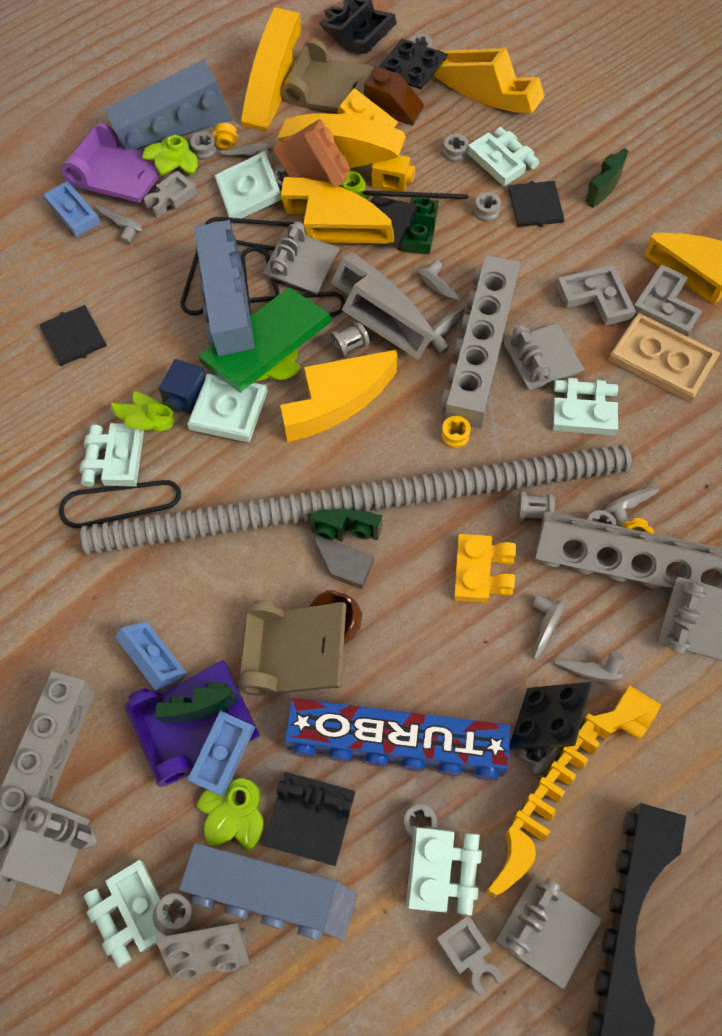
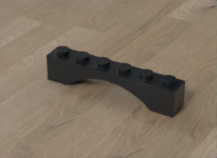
(651, 844)

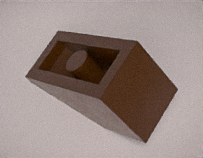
(393, 95)

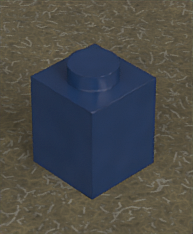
(182, 386)

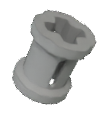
(349, 339)
(534, 506)

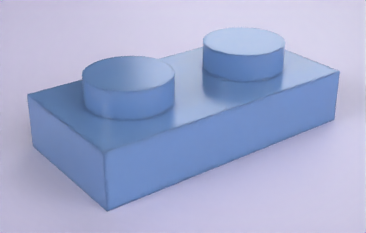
(71, 208)
(150, 655)
(221, 753)

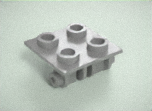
(301, 259)
(542, 355)
(693, 619)
(46, 845)
(548, 930)
(204, 951)

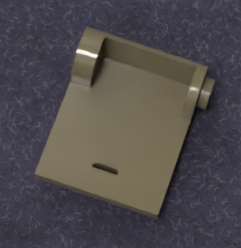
(322, 82)
(291, 648)

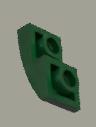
(605, 182)
(421, 235)
(335, 522)
(206, 702)

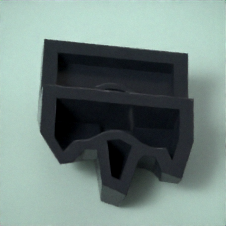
(357, 25)

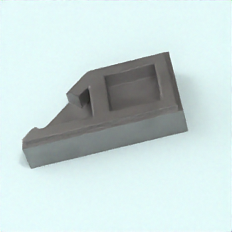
(345, 562)

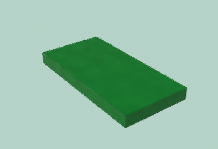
(277, 332)

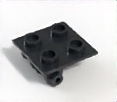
(414, 62)
(550, 718)
(309, 818)

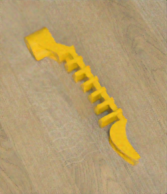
(632, 714)

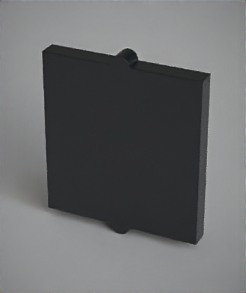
(536, 204)
(401, 215)
(73, 335)

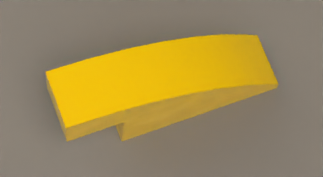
(270, 69)
(490, 79)
(356, 138)
(335, 213)
(692, 256)
(337, 393)

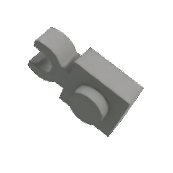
(171, 191)
(466, 949)

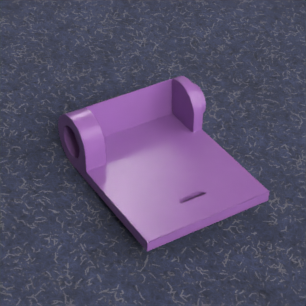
(108, 168)

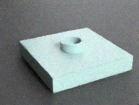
(248, 186)
(225, 411)

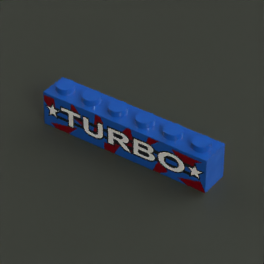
(398, 738)

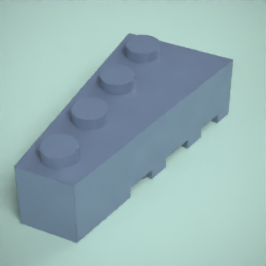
(170, 107)
(223, 289)
(270, 891)

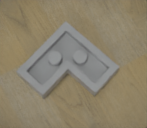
(601, 287)
(661, 302)

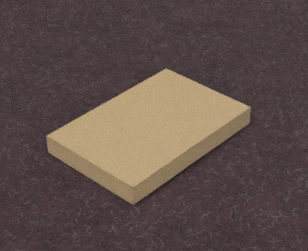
(664, 357)

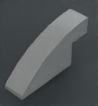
(381, 306)

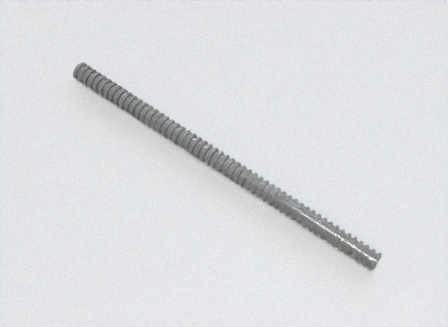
(355, 498)

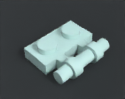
(497, 158)
(585, 416)
(121, 456)
(431, 870)
(136, 899)

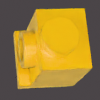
(393, 174)

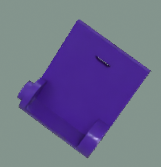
(174, 748)

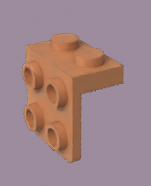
(313, 155)

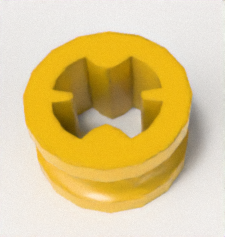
(455, 423)

